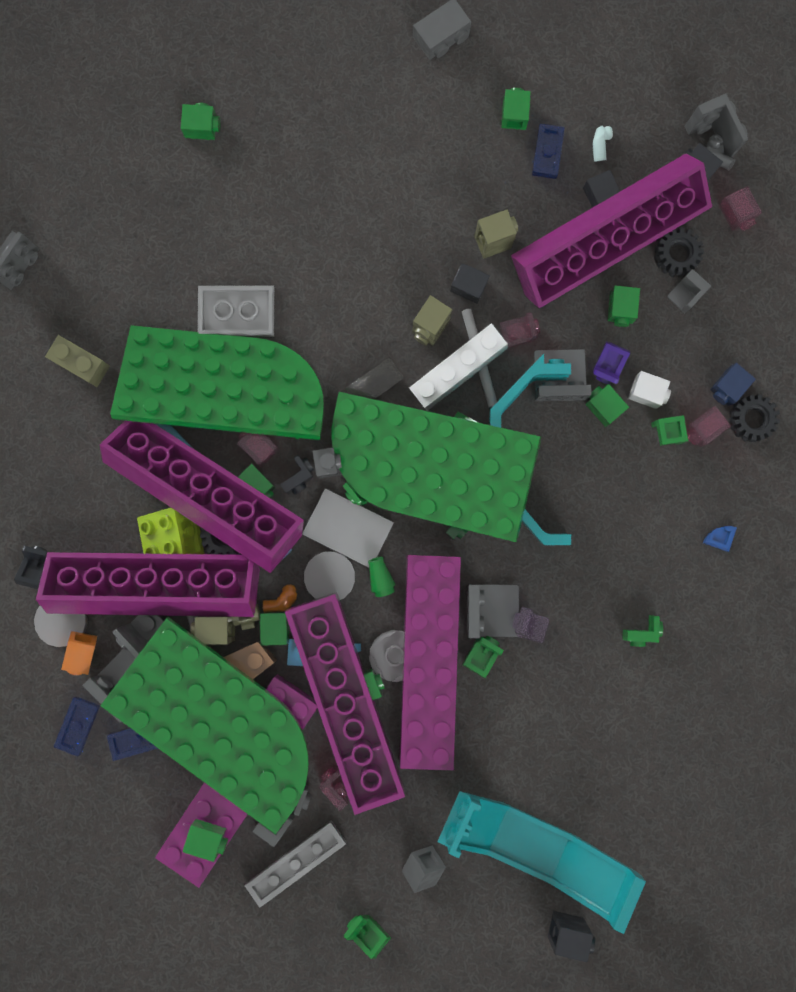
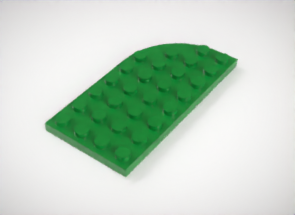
(217, 384)
(435, 465)
(215, 723)

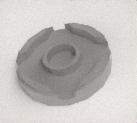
(329, 574)
(56, 628)
(385, 652)

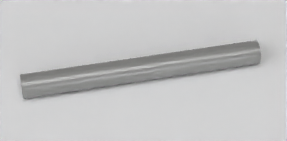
(484, 372)

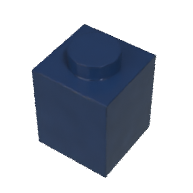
(732, 385)

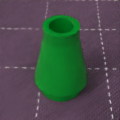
(380, 578)

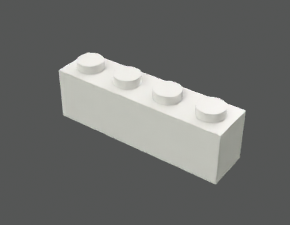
(459, 367)

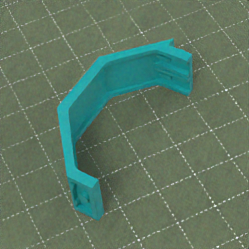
(553, 371)
(545, 853)

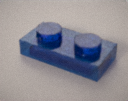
(548, 151)
(76, 726)
(127, 743)

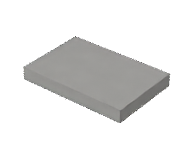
(236, 310)
(347, 528)

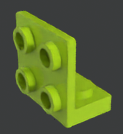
(169, 533)

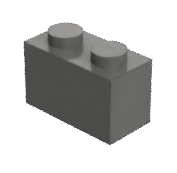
(442, 29)

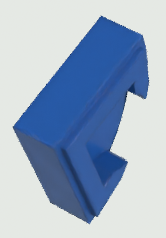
(721, 538)

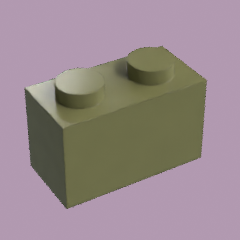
(496, 233)
(431, 321)
(77, 361)
(213, 629)

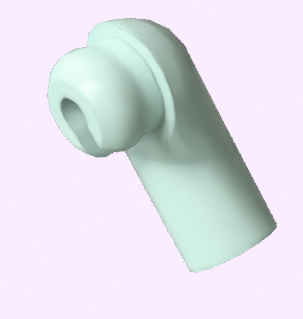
(599, 146)

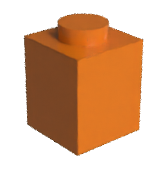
(79, 653)

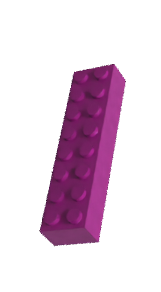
(613, 230)
(203, 492)
(149, 584)
(430, 663)
(345, 703)
(218, 810)

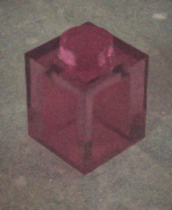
(740, 209)
(706, 427)
(258, 447)

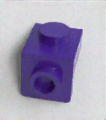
(610, 363)

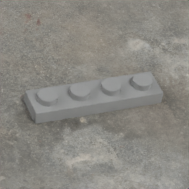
(295, 863)

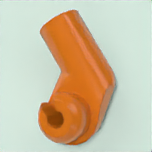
(283, 602)

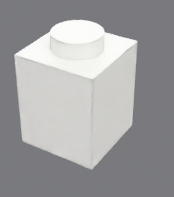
(650, 390)

